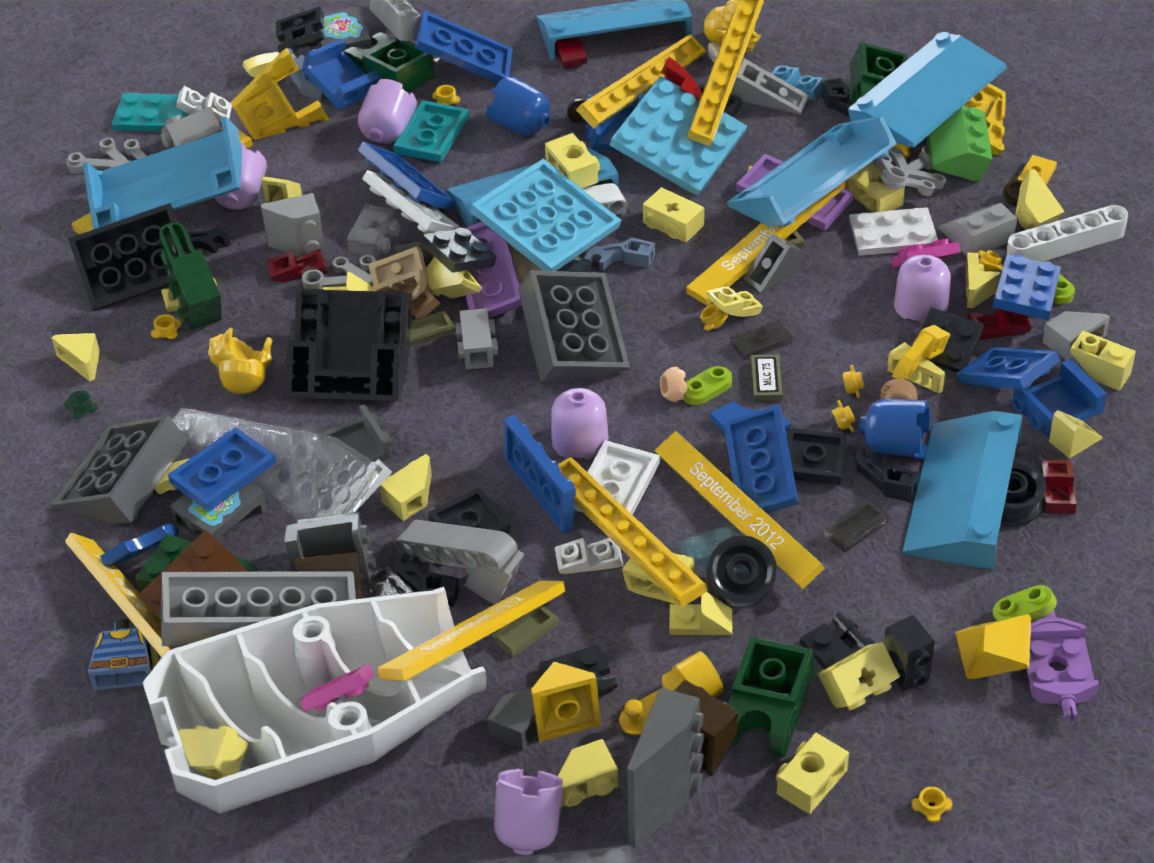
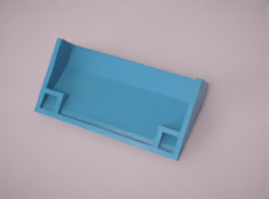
(612, 18)
(929, 87)
(814, 171)
(172, 176)
(471, 192)
(964, 489)

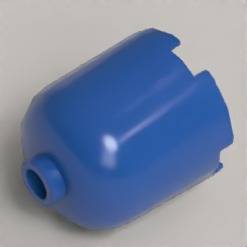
(519, 107)
(897, 427)

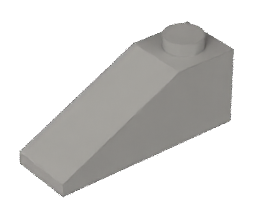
(765, 89)

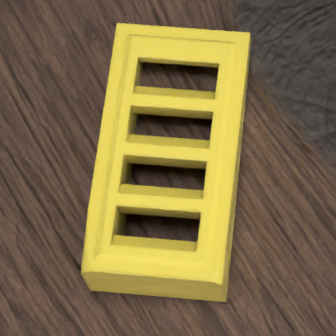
(923, 371)

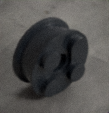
(1023, 495)
(746, 552)

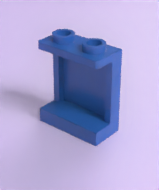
(338, 75)
(602, 134)
(1068, 392)

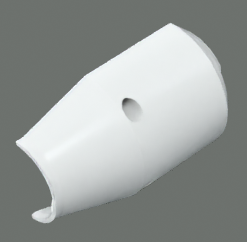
(263, 670)

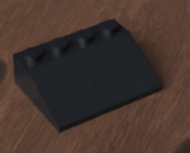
(123, 257)

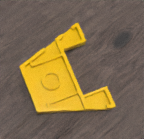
(992, 102)
(266, 108)

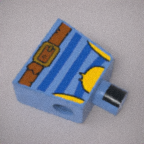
(119, 658)

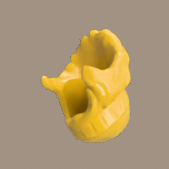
(717, 24)
(239, 365)

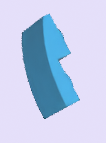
(807, 84)

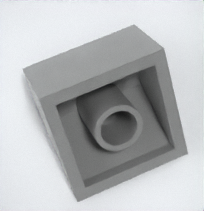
(293, 225)
(981, 229)

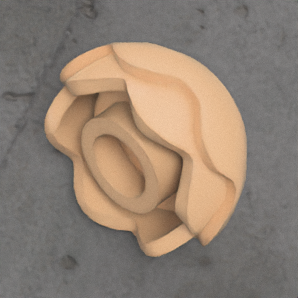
(673, 384)

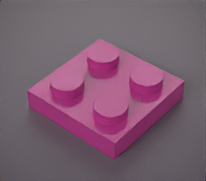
(939, 249)
(347, 684)

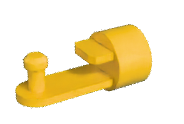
(695, 669)

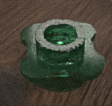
(80, 404)

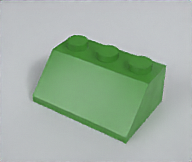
(961, 145)

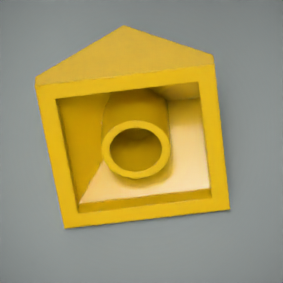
(995, 647)
(565, 702)

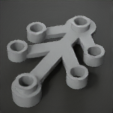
(107, 146)
(897, 177)
(315, 280)

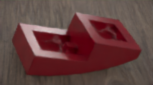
(570, 52)
(287, 267)
(1001, 323)
(1059, 486)

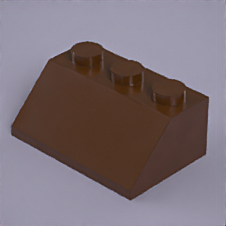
(202, 555)

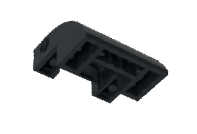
(349, 345)

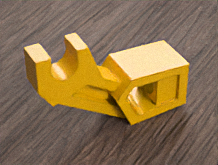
(928, 344)

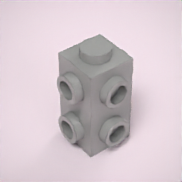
(195, 126)
(476, 334)

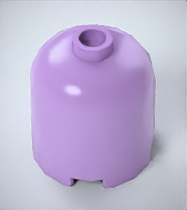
(386, 111)
(252, 171)
(920, 285)
(578, 424)
(527, 810)

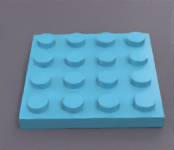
(658, 140)
(545, 216)

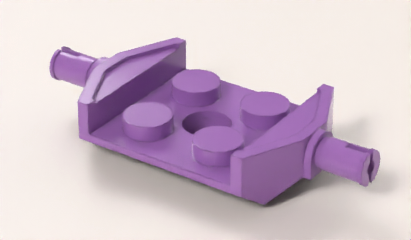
(1063, 642)

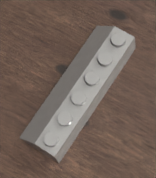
(218, 602)

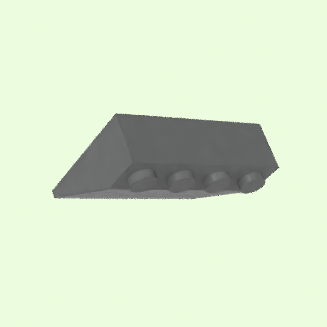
(572, 326)
(122, 470)
(664, 763)

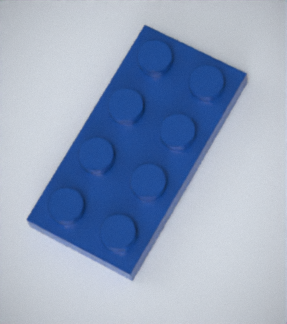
(463, 47)
(406, 177)
(762, 458)
(539, 473)

